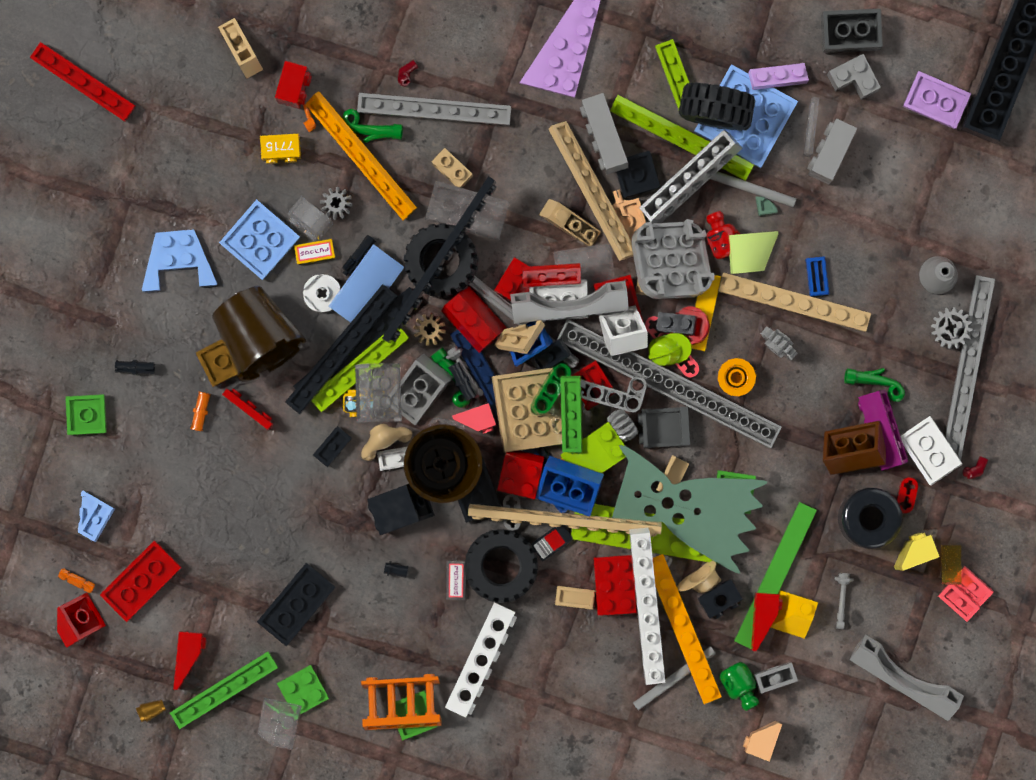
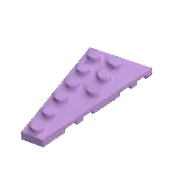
(564, 53)

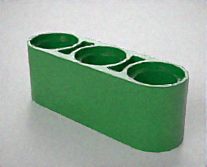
(543, 395)

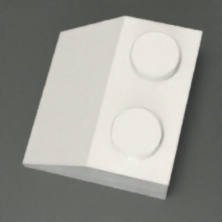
(623, 331)

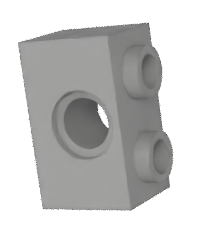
(775, 677)

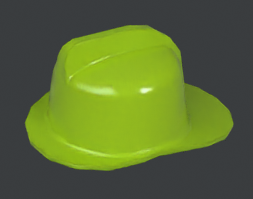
(669, 349)

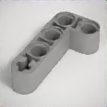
(624, 396)

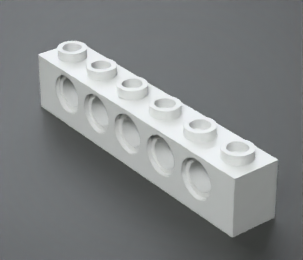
(455, 702)

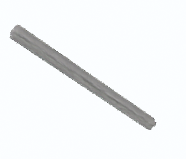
(506, 308)

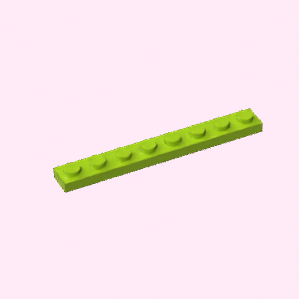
(674, 133)

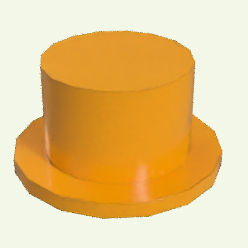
(736, 377)

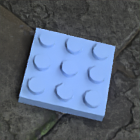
(259, 240)

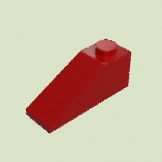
(765, 612)
(188, 651)

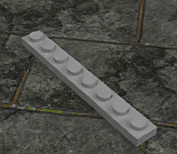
(434, 109)

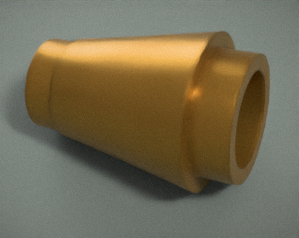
(150, 710)

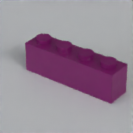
(878, 408)

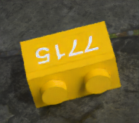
(280, 147)

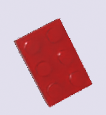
(614, 585)

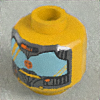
(349, 403)

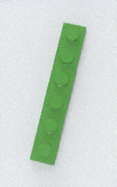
(224, 690)

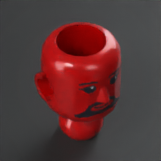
(719, 235)

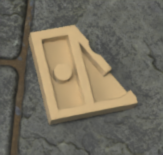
(519, 338)

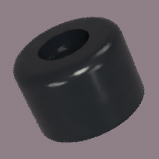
(850, 522)

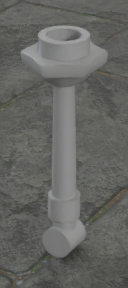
(455, 354)
(843, 579)

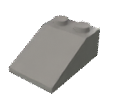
(422, 387)

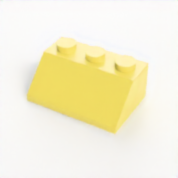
(916, 551)

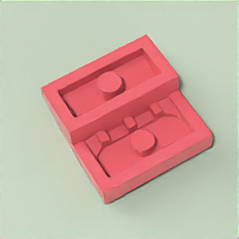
(967, 596)

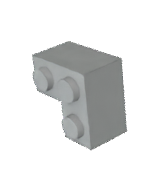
(856, 72)

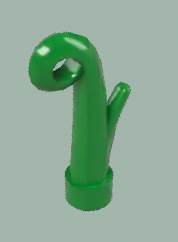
(374, 131)
(440, 358)
(873, 378)

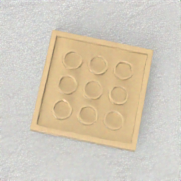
(517, 423)

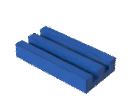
(809, 275)

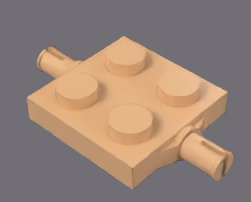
(628, 213)

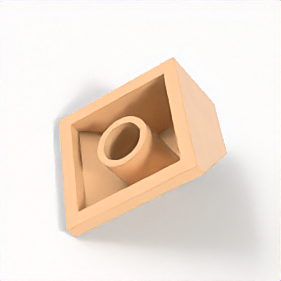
(763, 740)

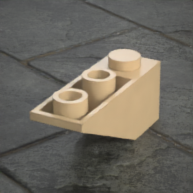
(569, 222)

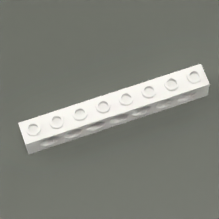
(647, 605)

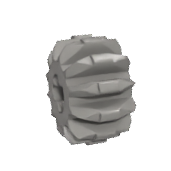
(343, 204)
(622, 425)

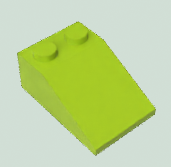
(599, 450)

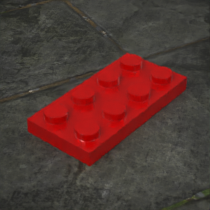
(140, 581)

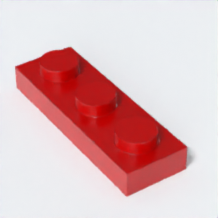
(551, 275)
(249, 408)

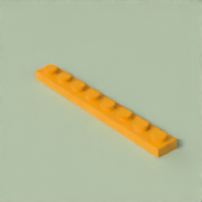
(361, 156)
(684, 631)

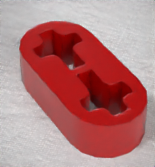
(911, 496)

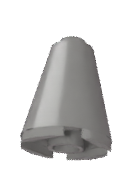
(932, 277)

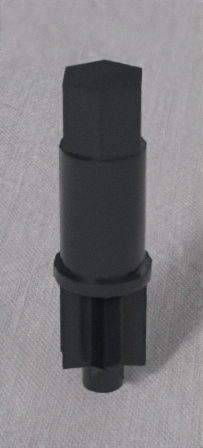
(358, 255)

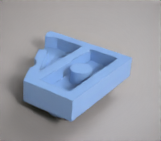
(93, 516)

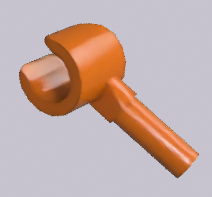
(309, 124)

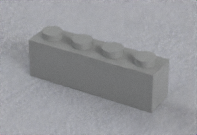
(604, 133)

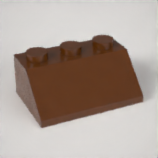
(854, 448)

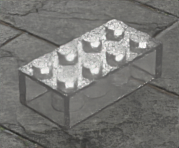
(451, 202)

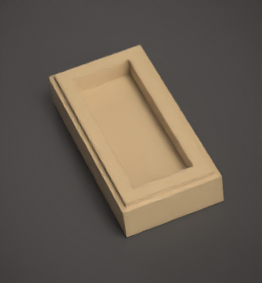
(575, 597)

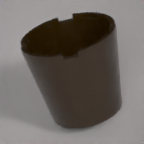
(256, 333)
(461, 465)

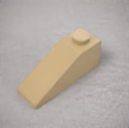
(240, 48)

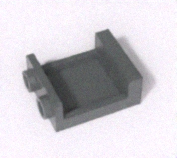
(664, 427)

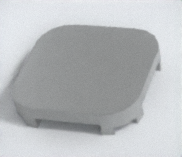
(671, 259)

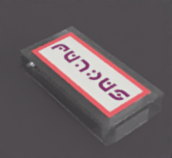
(456, 580)

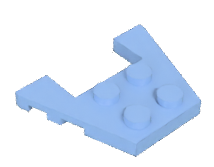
(177, 251)

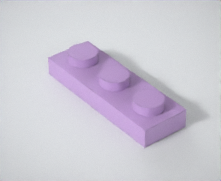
(778, 76)

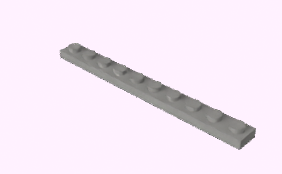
(969, 364)

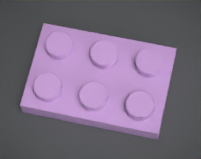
(936, 100)

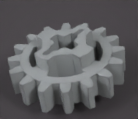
(948, 316)
(778, 343)

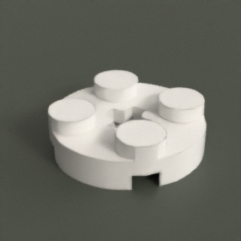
(311, 292)

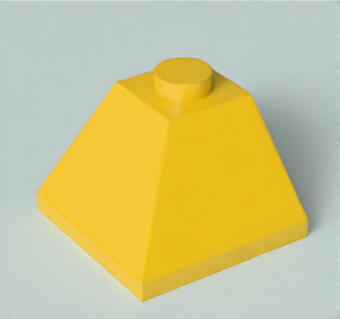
(795, 615)

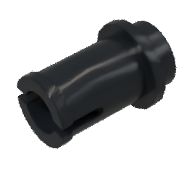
(395, 569)

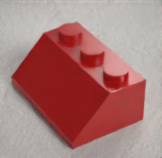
(473, 319)

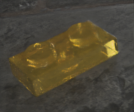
(951, 564)

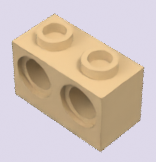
(452, 168)

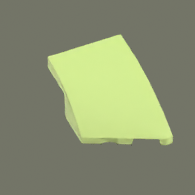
(750, 251)

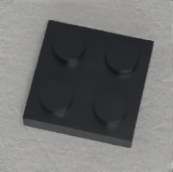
(639, 175)

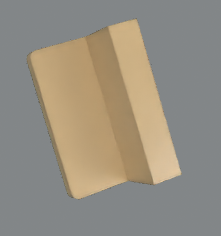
(674, 471)

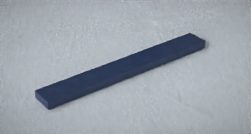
(481, 372)

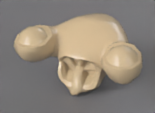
(382, 437)

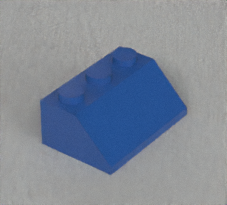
(569, 486)

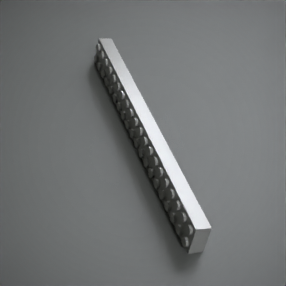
(672, 385)

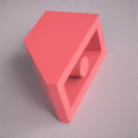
(477, 419)

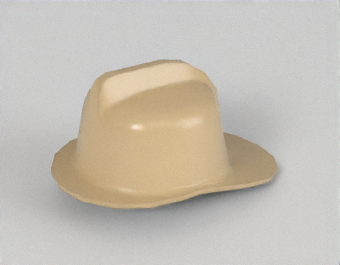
(701, 580)

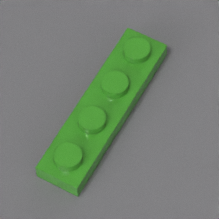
(571, 414)

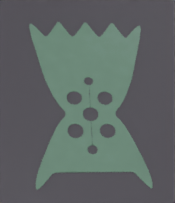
(719, 499)

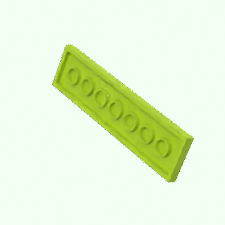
(663, 543)

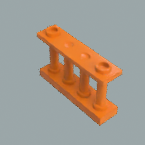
(411, 719)

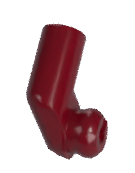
(404, 73)
(977, 470)

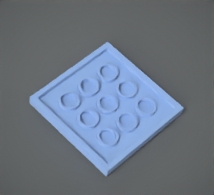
(769, 118)

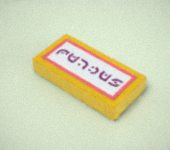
(314, 251)

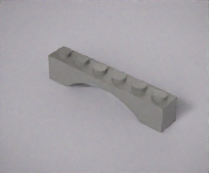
(607, 299)
(937, 698)

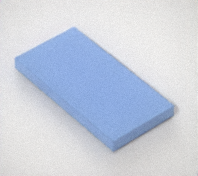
(367, 278)

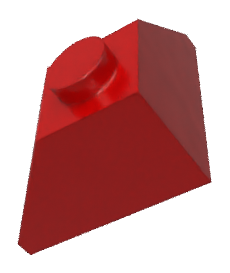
(78, 620)

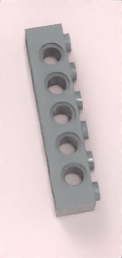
(691, 177)

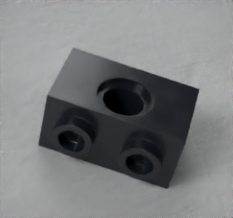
(708, 600)

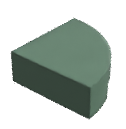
(765, 206)

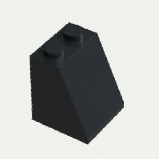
(398, 509)

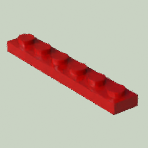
(82, 81)

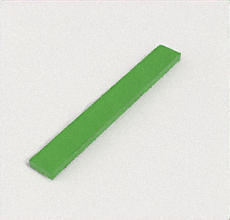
(779, 565)

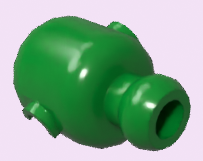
(739, 684)

